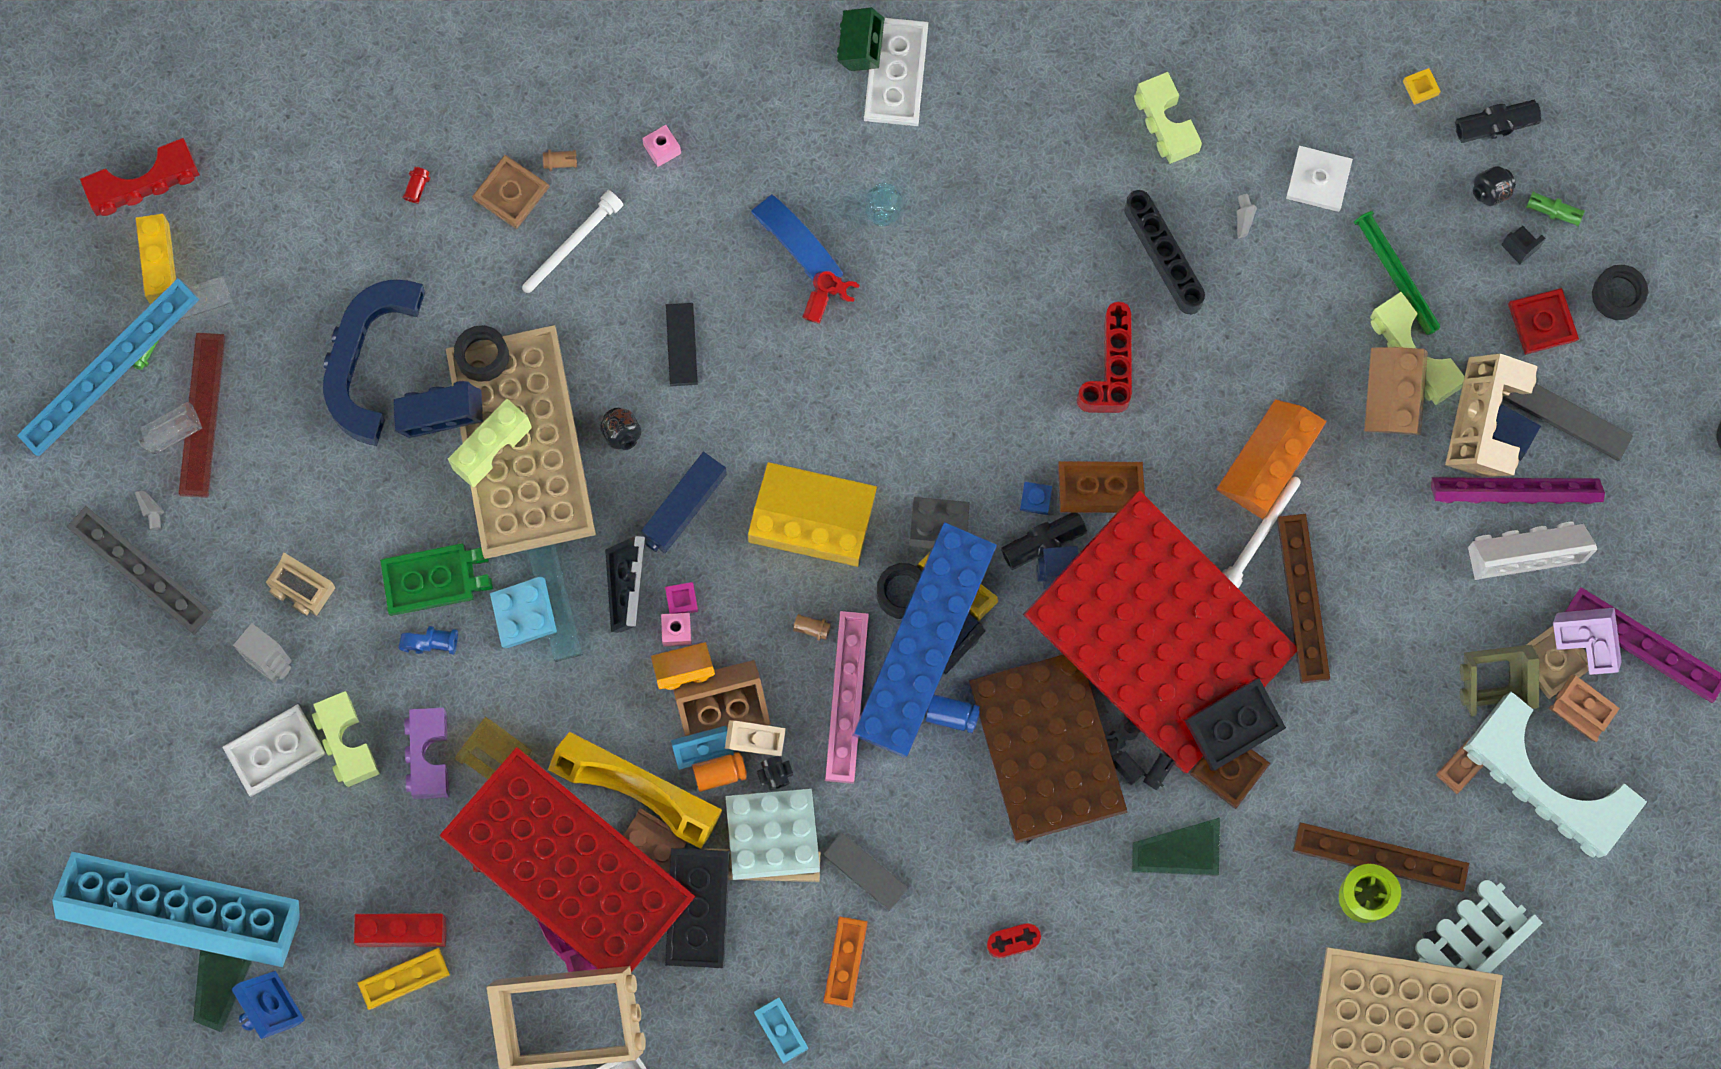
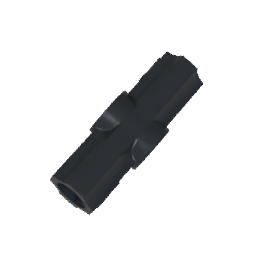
(1498, 120)
(1043, 537)

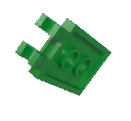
(432, 578)

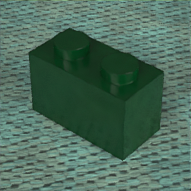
(860, 39)

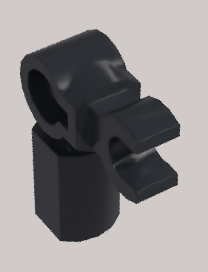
(1122, 760)

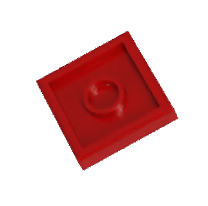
(1543, 321)

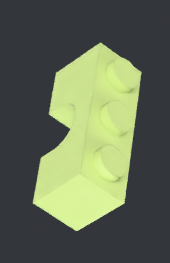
(1174, 139)
(475, 455)
(335, 716)

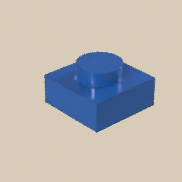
(1036, 498)

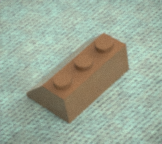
(1396, 390)
(728, 695)

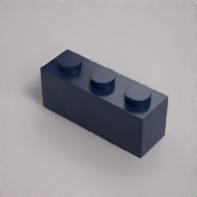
(438, 409)

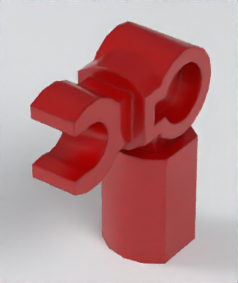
(825, 283)

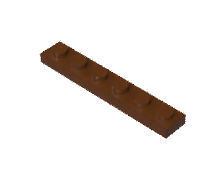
(1303, 598)
(1401, 861)

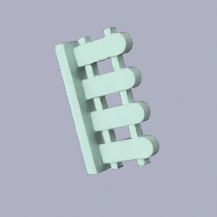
(1490, 934)

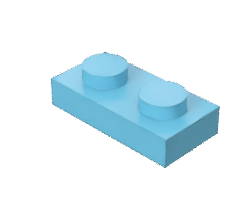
(781, 1030)

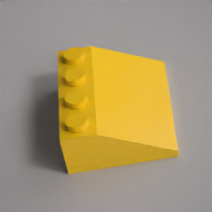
(812, 514)

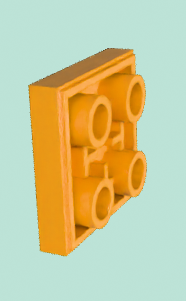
(682, 666)

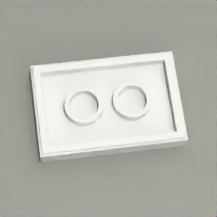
(274, 750)

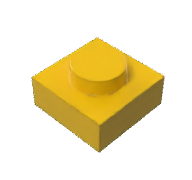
(1421, 86)

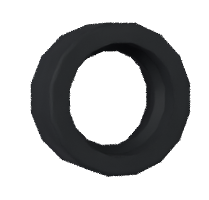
(1606, 307)
(490, 371)
(885, 577)

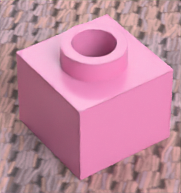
(662, 153)
(679, 638)

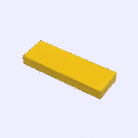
(403, 979)

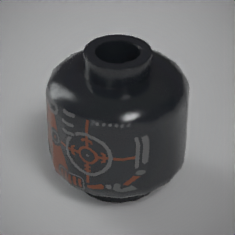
(1494, 186)
(620, 428)

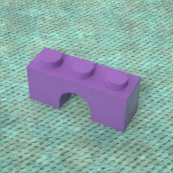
(425, 728)

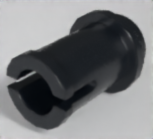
(1158, 771)

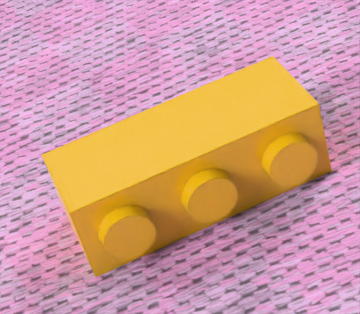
(155, 255)

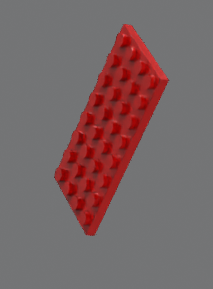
(566, 865)

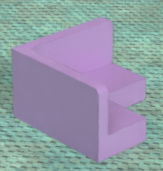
(1596, 632)

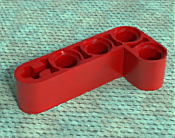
(1112, 357)

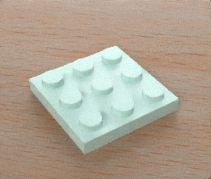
(772, 834)

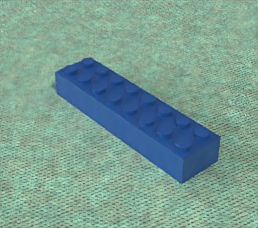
(924, 640)

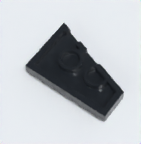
(623, 581)

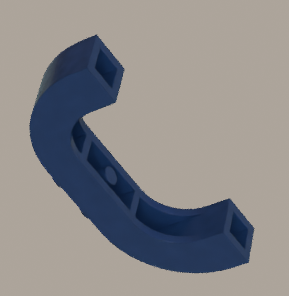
(348, 339)

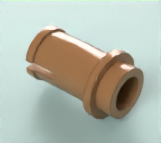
(559, 159)
(812, 627)

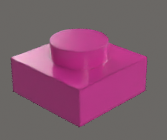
(681, 598)

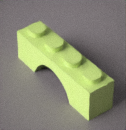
(1395, 322)

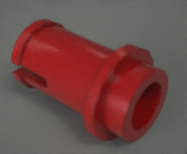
(416, 184)

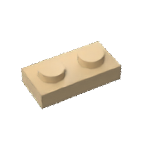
(755, 738)

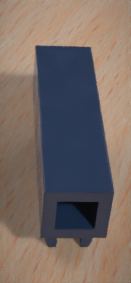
(683, 503)

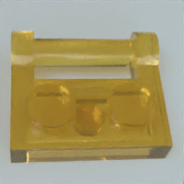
(493, 742)

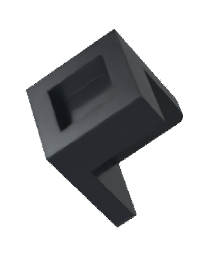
(1522, 244)

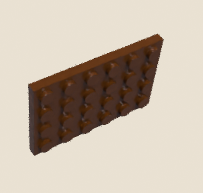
(1047, 748)

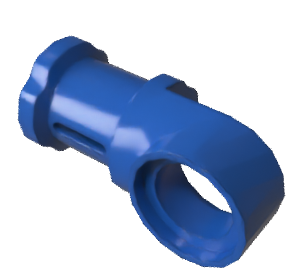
(432, 640)

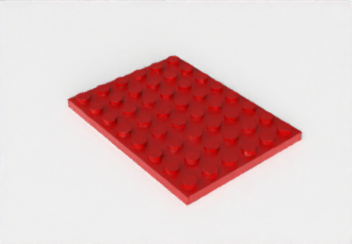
(1157, 626)

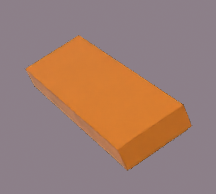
(845, 962)

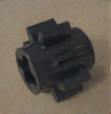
(775, 773)

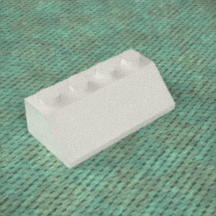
(1530, 551)

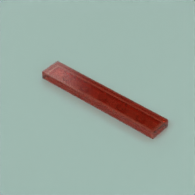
(205, 399)

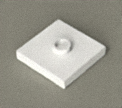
(1319, 178)

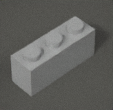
(263, 653)

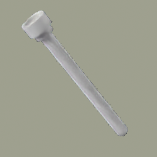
(608, 204)
(1234, 572)

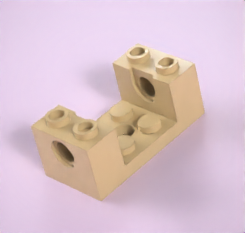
(1482, 392)

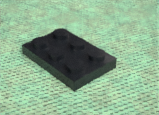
(1235, 724)

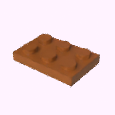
(1098, 485)

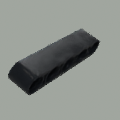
(1164, 239)

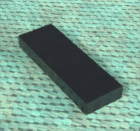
(681, 344)

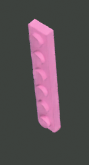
(846, 697)

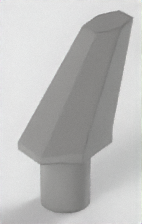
(1244, 215)
(149, 509)

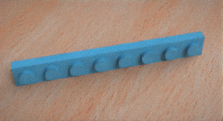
(108, 367)

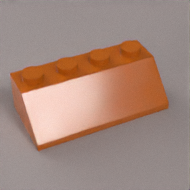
(1271, 456)

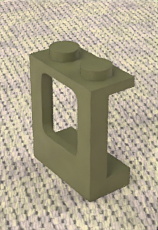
(1522, 677)

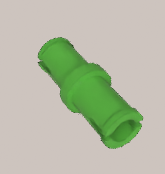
(1555, 208)

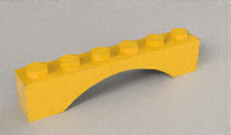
(590, 764)

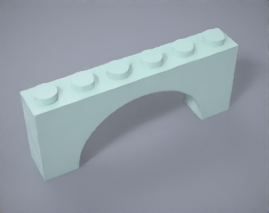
(1502, 750)

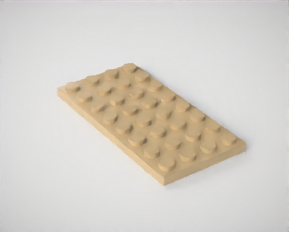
(538, 486)

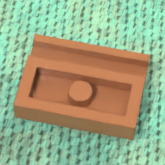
(1584, 708)
(653, 838)

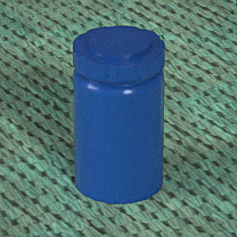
(952, 713)

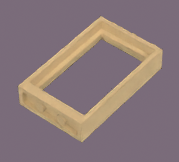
(505, 1029)

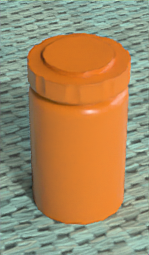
(719, 771)

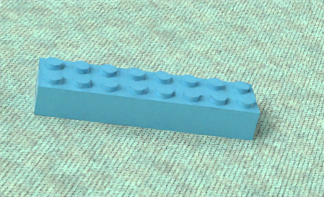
(176, 909)

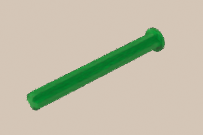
(1397, 271)

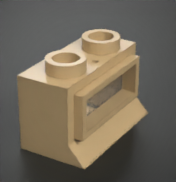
(300, 585)

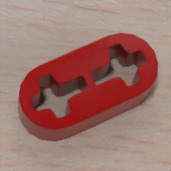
(1015, 947)

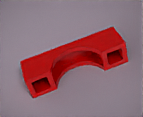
(172, 167)

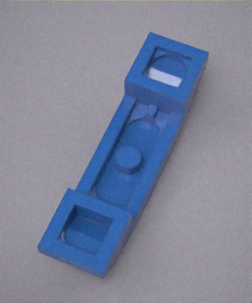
(795, 237)

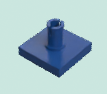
(267, 1005)

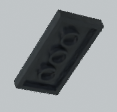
(700, 930)

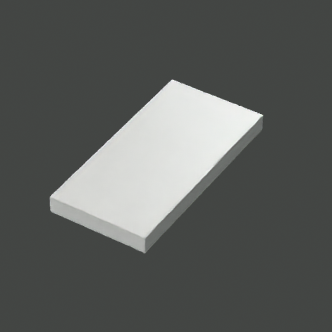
(897, 84)

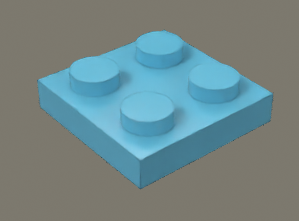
(523, 612)

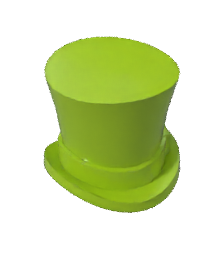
(1369, 893)

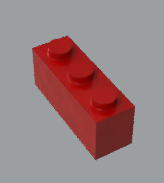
(400, 930)

